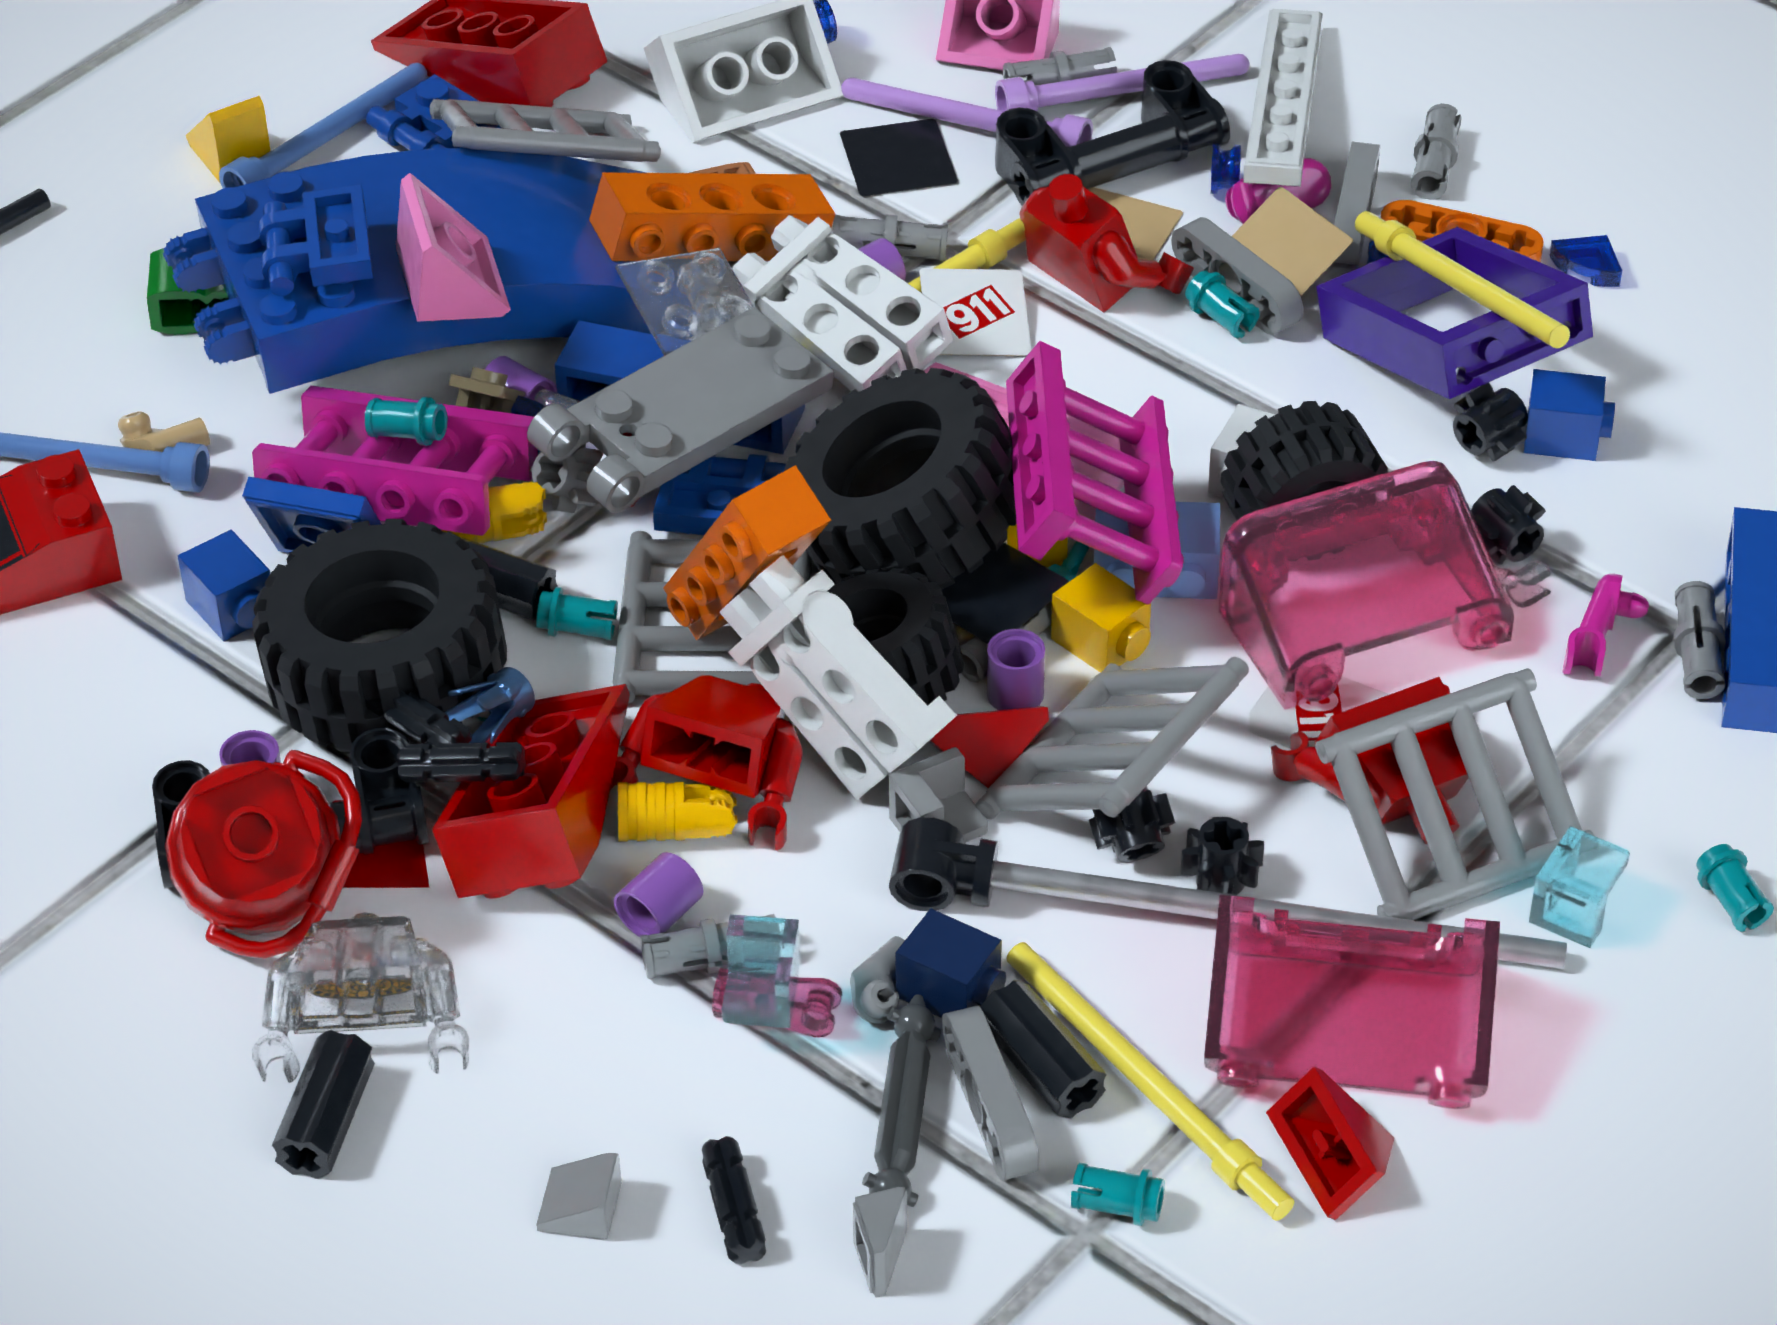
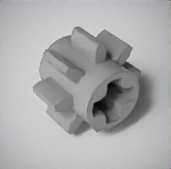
(567, 479)

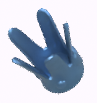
(503, 695)

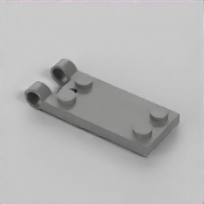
(684, 407)

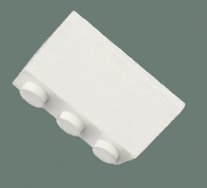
(744, 68)

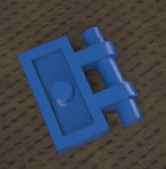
(411, 120)
(335, 244)
(702, 493)

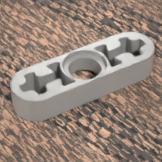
(1357, 196)
(1214, 250)
(990, 1093)

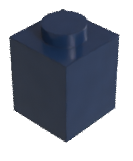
(948, 964)

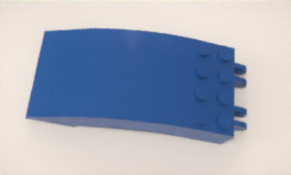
(523, 202)

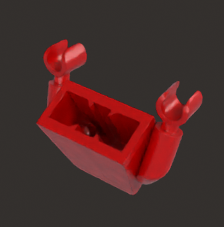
(1089, 247)
(722, 738)
(1380, 762)

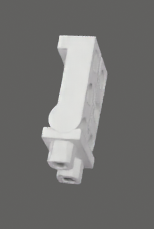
(843, 305)
(830, 676)

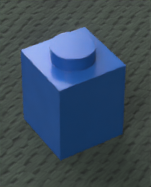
(1567, 415)
(223, 583)

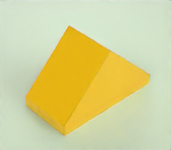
(231, 134)

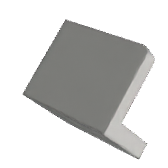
(935, 791)

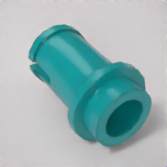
(1211, 295)
(403, 419)
(574, 614)
(1726, 874)
(1121, 1193)

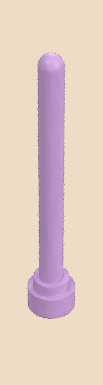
(1016, 93)
(1070, 129)

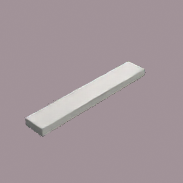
(1283, 98)

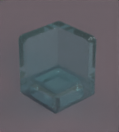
(1575, 886)
(761, 970)

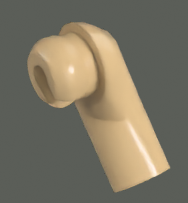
(139, 434)

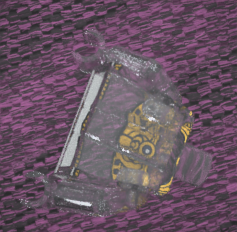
(359, 978)

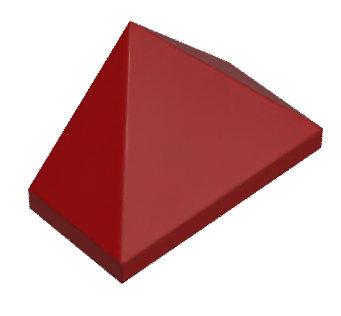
(991, 738)
(1331, 1140)

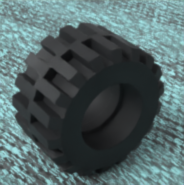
(1297, 456)
(907, 626)

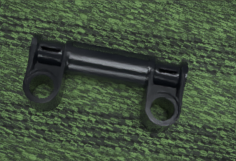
(1174, 119)
(389, 805)

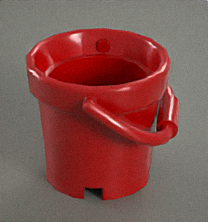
(263, 850)

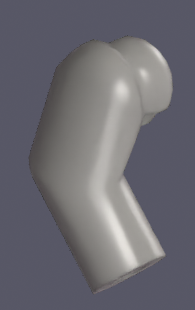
(873, 984)

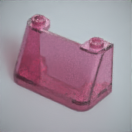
(1356, 574)
(1352, 1001)

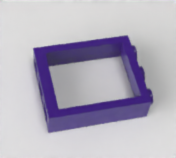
(1366, 318)

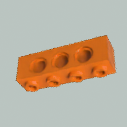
(692, 212)
(743, 541)

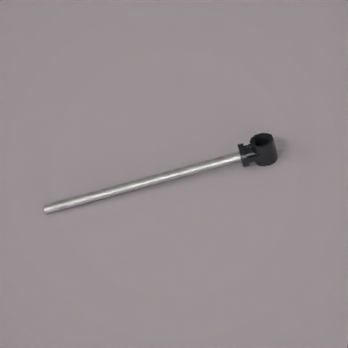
(937, 864)

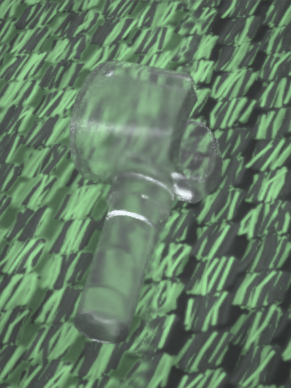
(1523, 584)

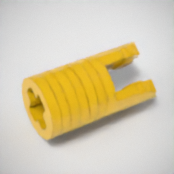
(513, 512)
(673, 811)

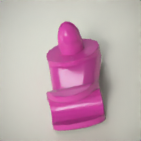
(1246, 198)
(1587, 643)

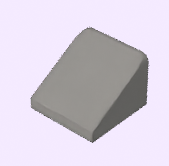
(582, 1197)
(879, 1235)

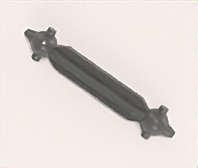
(903, 1098)

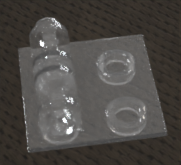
(684, 295)

